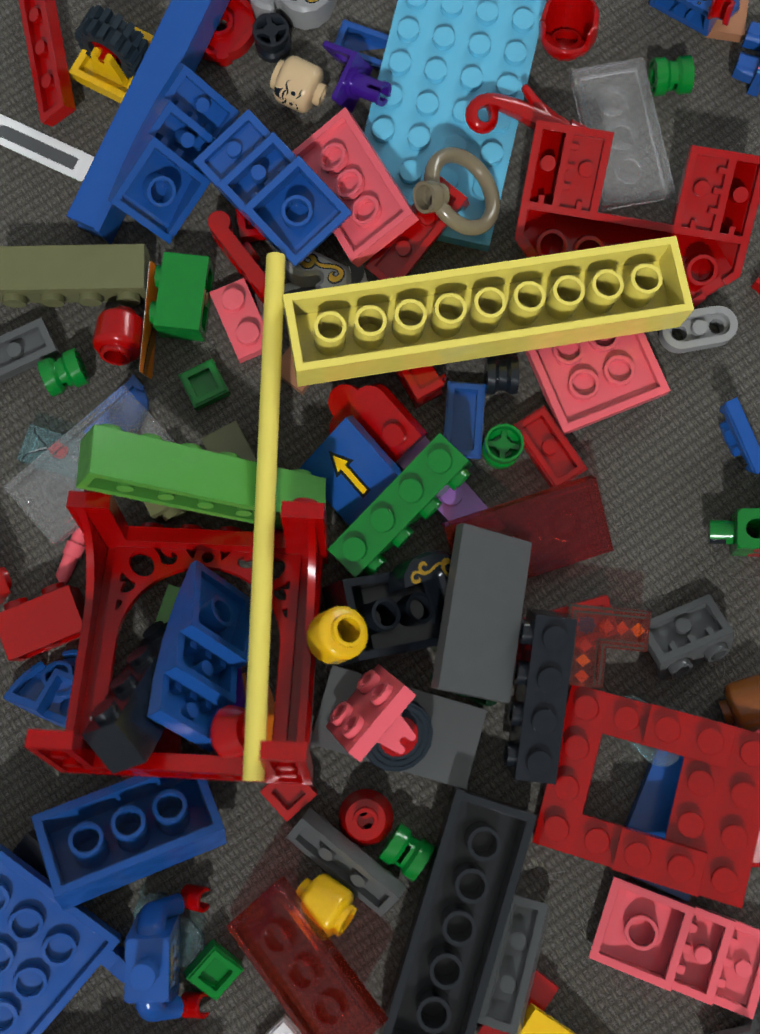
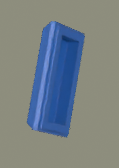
(361, 38)
(465, 417)

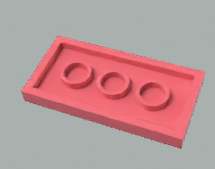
(360, 179)

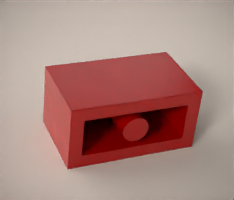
(42, 622)

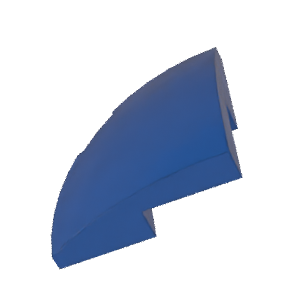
(46, 689)

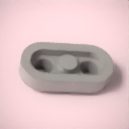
(697, 332)

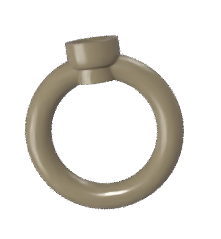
(434, 195)

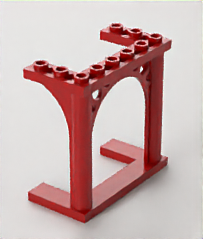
(109, 553)

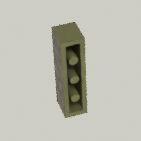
(73, 274)

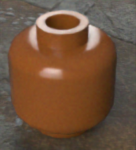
(742, 703)

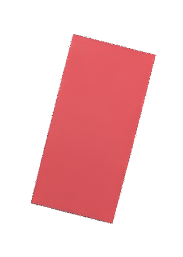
(679, 947)

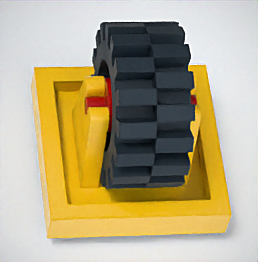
(108, 52)

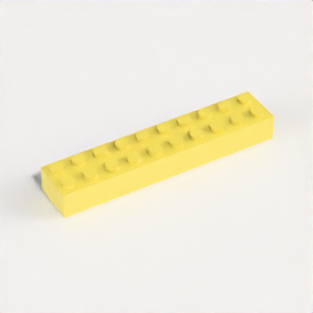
(486, 310)

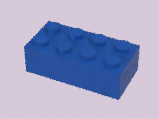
(125, 834)

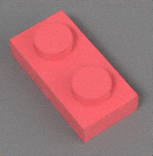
(240, 318)

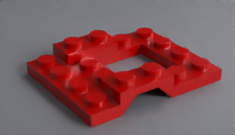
(713, 810)

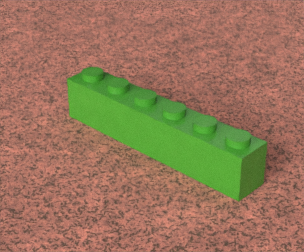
(182, 475)

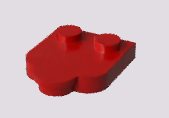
(380, 416)

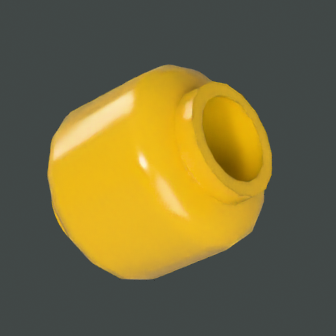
(337, 635)
(328, 903)

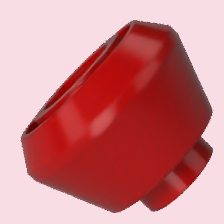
(228, 731)
(378, 814)

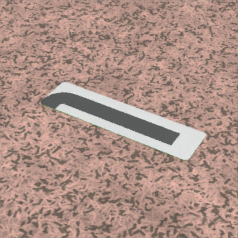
(44, 149)

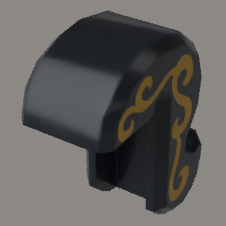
(429, 569)

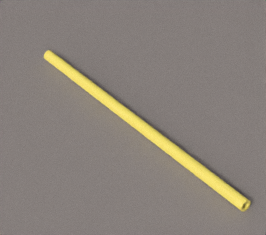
(264, 519)

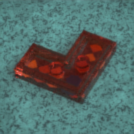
(602, 629)

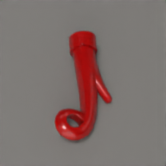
(513, 107)

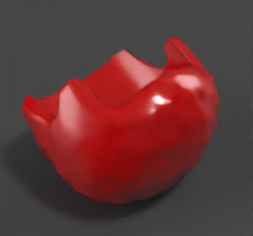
(569, 28)

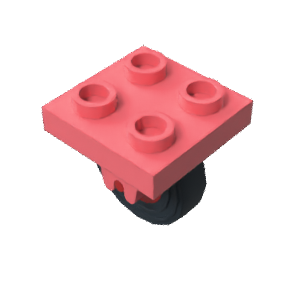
(382, 723)

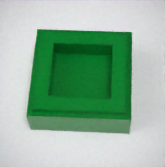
(204, 384)
(214, 970)

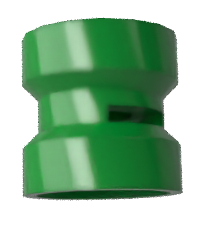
(671, 75)
(67, 370)
(505, 439)
(414, 857)

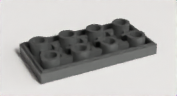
(482, 614)
(454, 727)

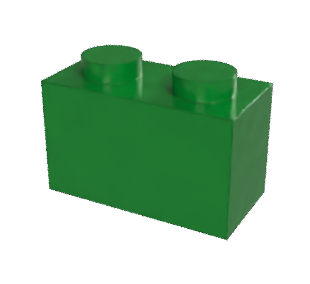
(182, 296)

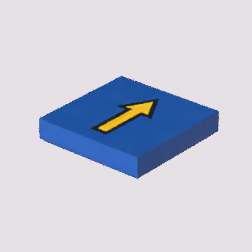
(353, 469)

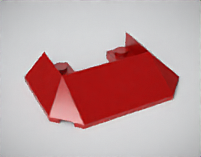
(710, 215)

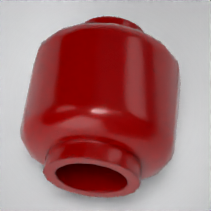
(118, 335)

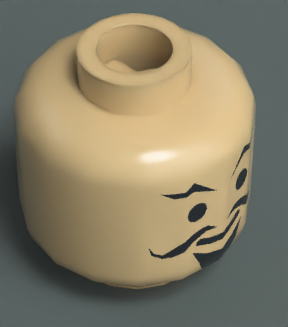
(298, 84)

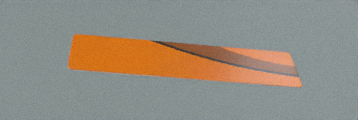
(149, 332)

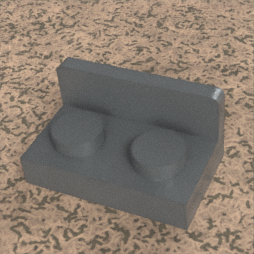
(689, 637)

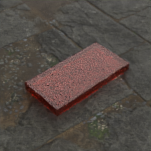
(560, 522)
(304, 966)

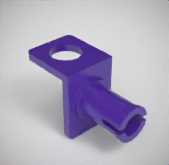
(356, 79)

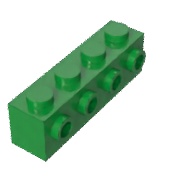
(394, 512)

